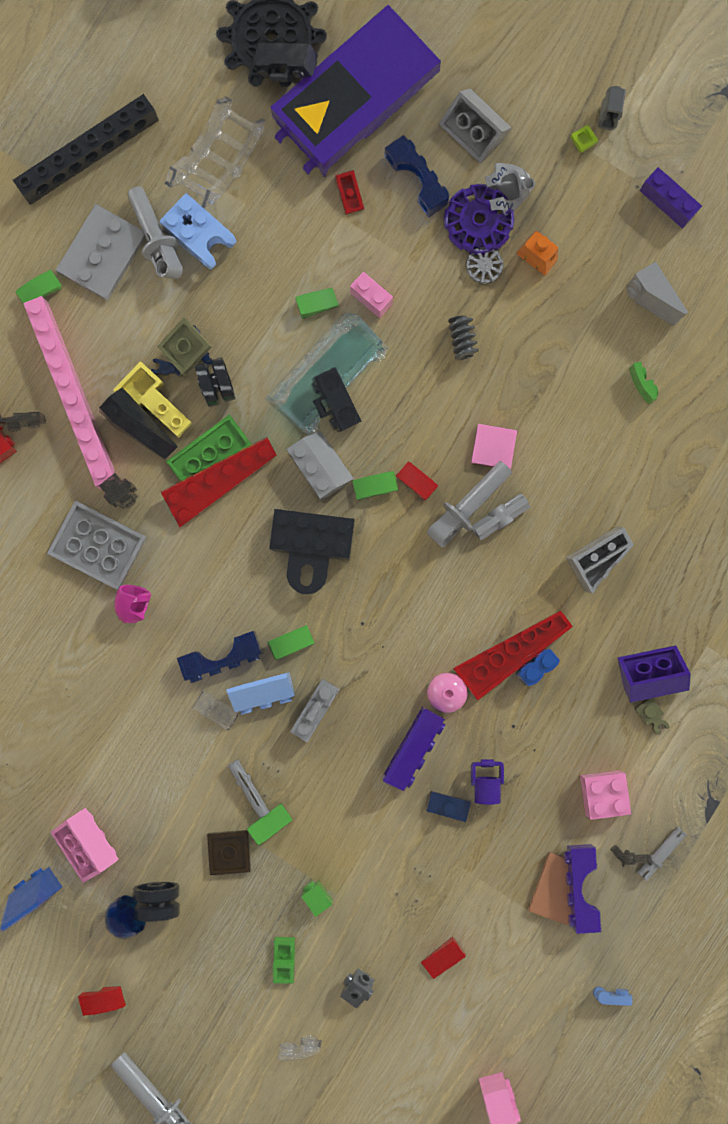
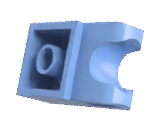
(199, 235)

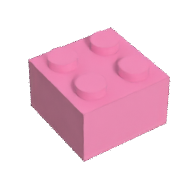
(605, 794)
(499, 1099)

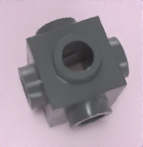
(357, 988)

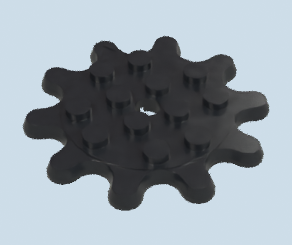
(260, 18)

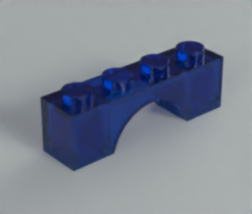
(403, 156)
(244, 648)

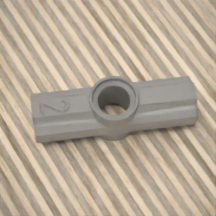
(500, 517)

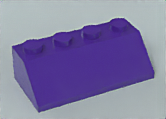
(413, 748)

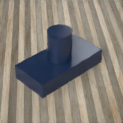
(448, 806)

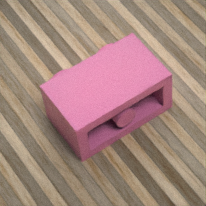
(371, 294)

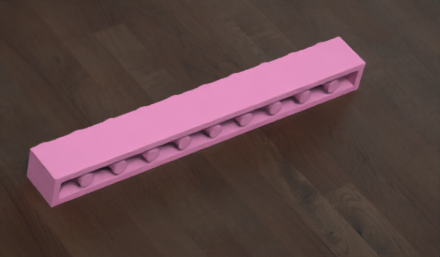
(70, 390)

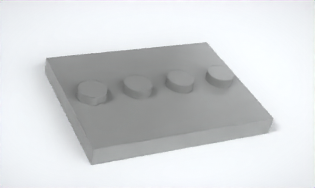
(101, 252)
(97, 545)

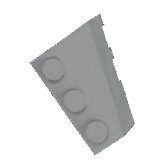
(599, 557)

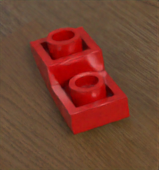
(101, 1001)

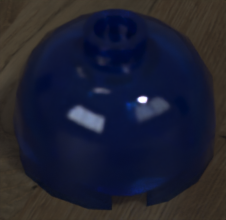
(120, 918)

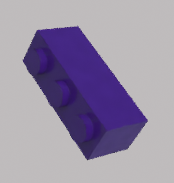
(670, 197)

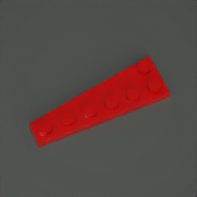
(205, 487)
(500, 661)

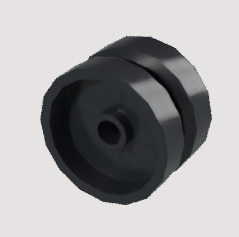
(211, 383)
(156, 901)

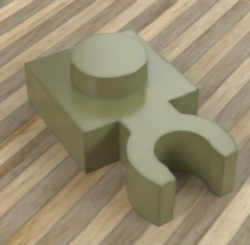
(651, 713)

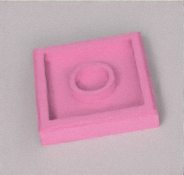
(493, 445)

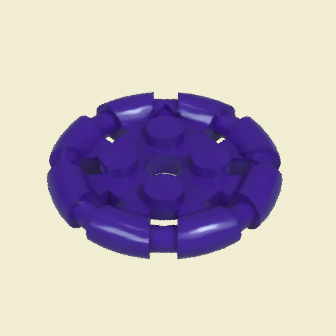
(469, 227)

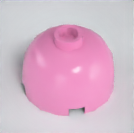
(447, 692)

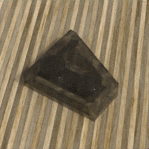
(21, 420)

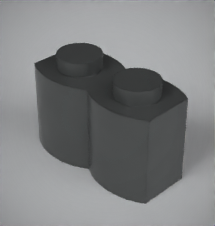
(612, 108)

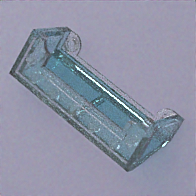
(347, 346)

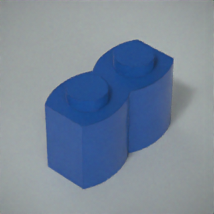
(542, 663)

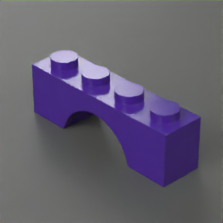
(581, 861)

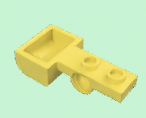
(144, 389)

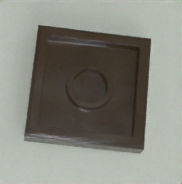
(229, 852)

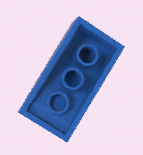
(29, 896)

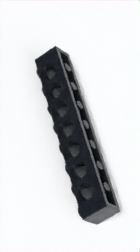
(86, 149)

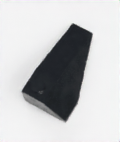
(133, 421)

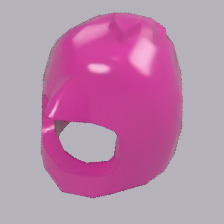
(131, 603)

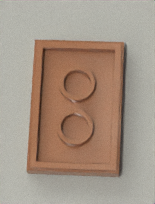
(551, 890)

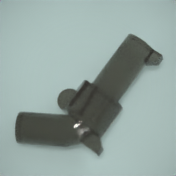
(630, 858)

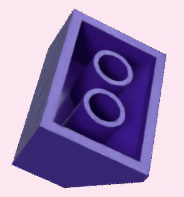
(654, 673)

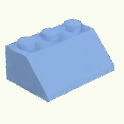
(261, 693)

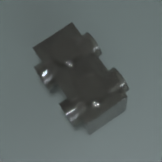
(119, 491)

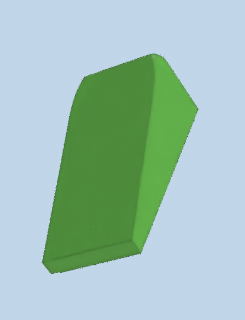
(316, 302)
(269, 824)

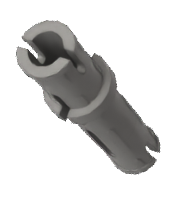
(260, 809)
(662, 853)

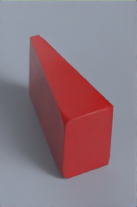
(349, 192)
(417, 481)
(443, 958)

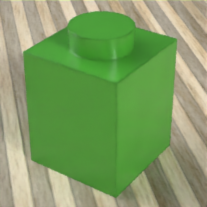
(316, 897)

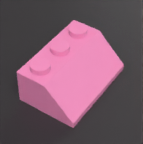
(84, 845)

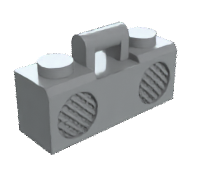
(315, 710)

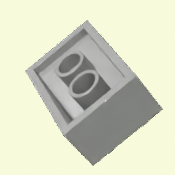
(656, 294)

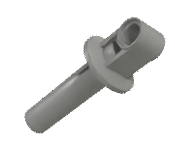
(160, 248)
(457, 517)
(147, 1093)

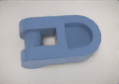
(620, 997)

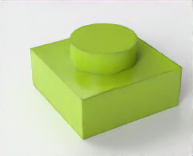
(584, 138)

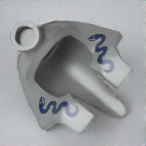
(513, 183)

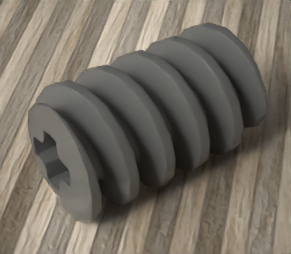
(462, 337)

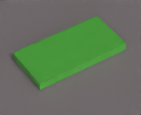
(209, 448)

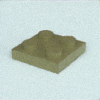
(184, 346)

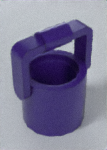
(486, 788)

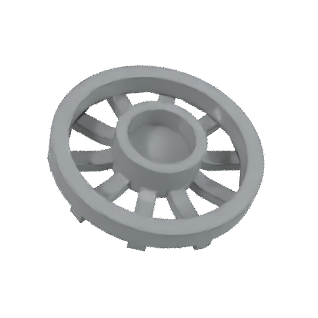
(484, 266)

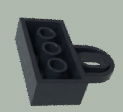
(310, 541)

